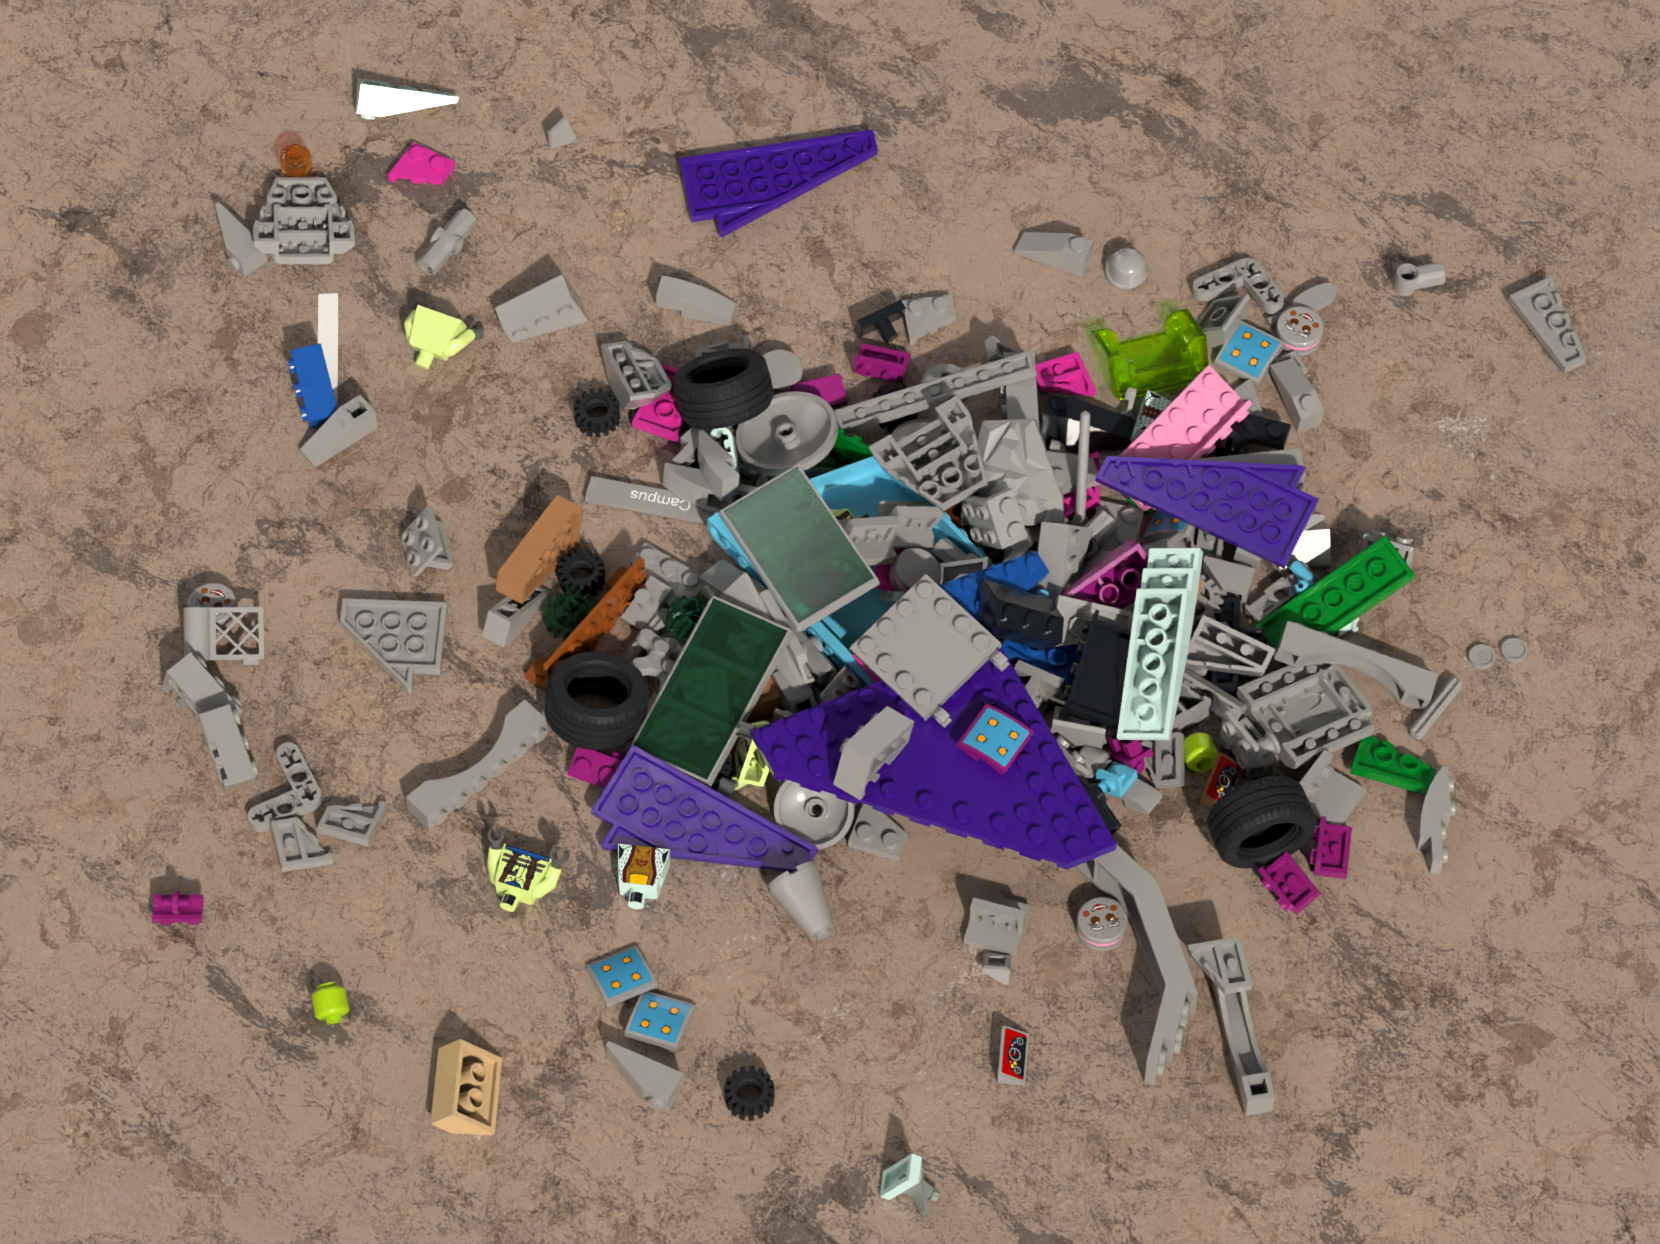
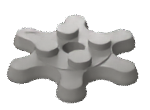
(658, 657)

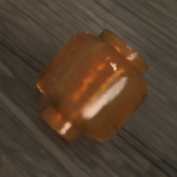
(296, 161)

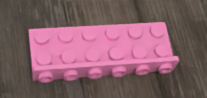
(1191, 422)

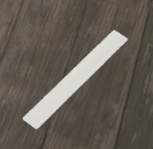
(329, 335)

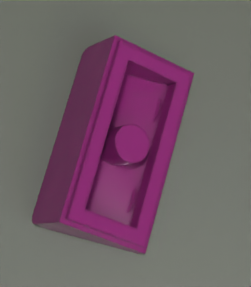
(828, 388)

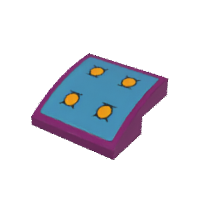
(995, 738)

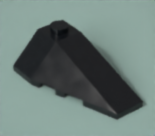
(1062, 423)

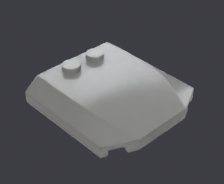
(1307, 710)

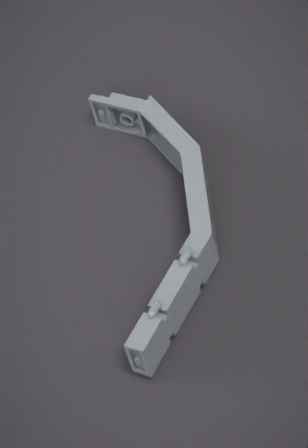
(1142, 899)

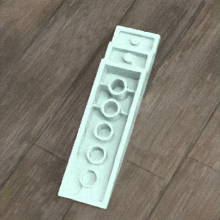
(1159, 643)

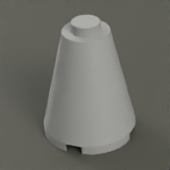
(804, 899)

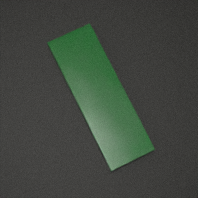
(1343, 593)

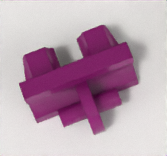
(1128, 753)
(178, 909)

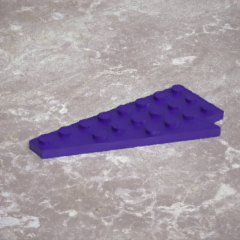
(756, 180)
(1234, 501)
(669, 810)

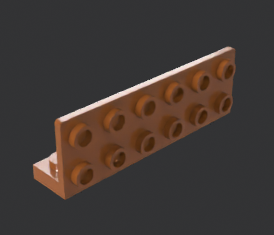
(600, 620)

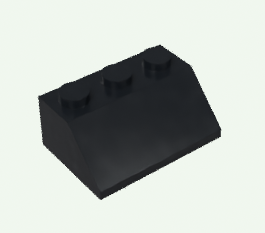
(1020, 616)

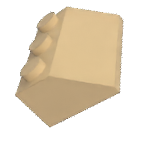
(466, 1089)

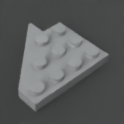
(398, 634)

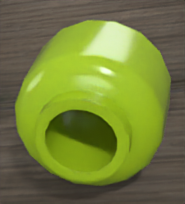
(1199, 752)
(330, 1003)

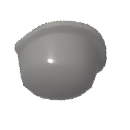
(1126, 268)

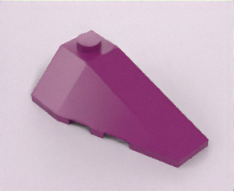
(1113, 578)

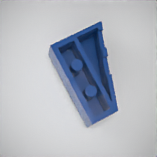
(312, 384)

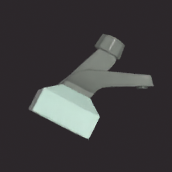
(907, 1179)

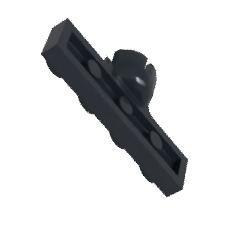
(1253, 430)
(1232, 615)

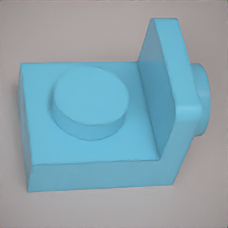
(1116, 779)

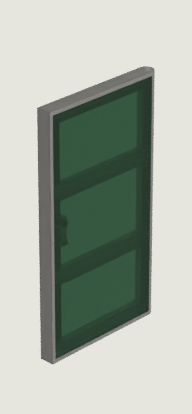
(798, 548)
(712, 689)

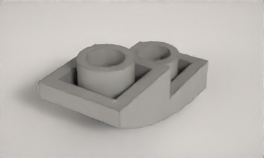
(1141, 797)

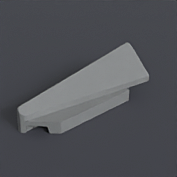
(792, 662)

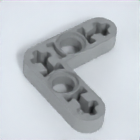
(1209, 286)
(295, 797)

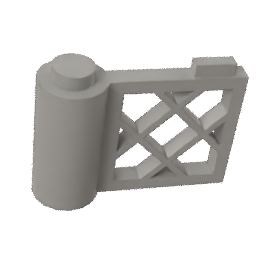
(201, 633)

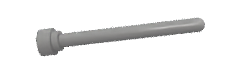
(1080, 518)

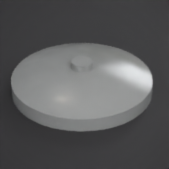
(788, 433)

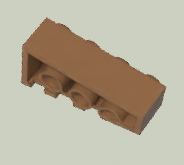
(540, 550)

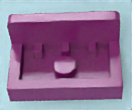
(881, 363)
(595, 766)
(1332, 849)
(1290, 883)

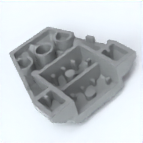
(303, 222)
(938, 459)
(1017, 460)

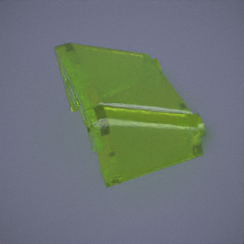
(1154, 360)

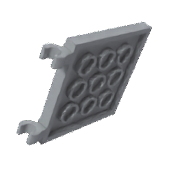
(927, 649)

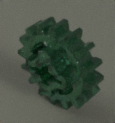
(558, 616)

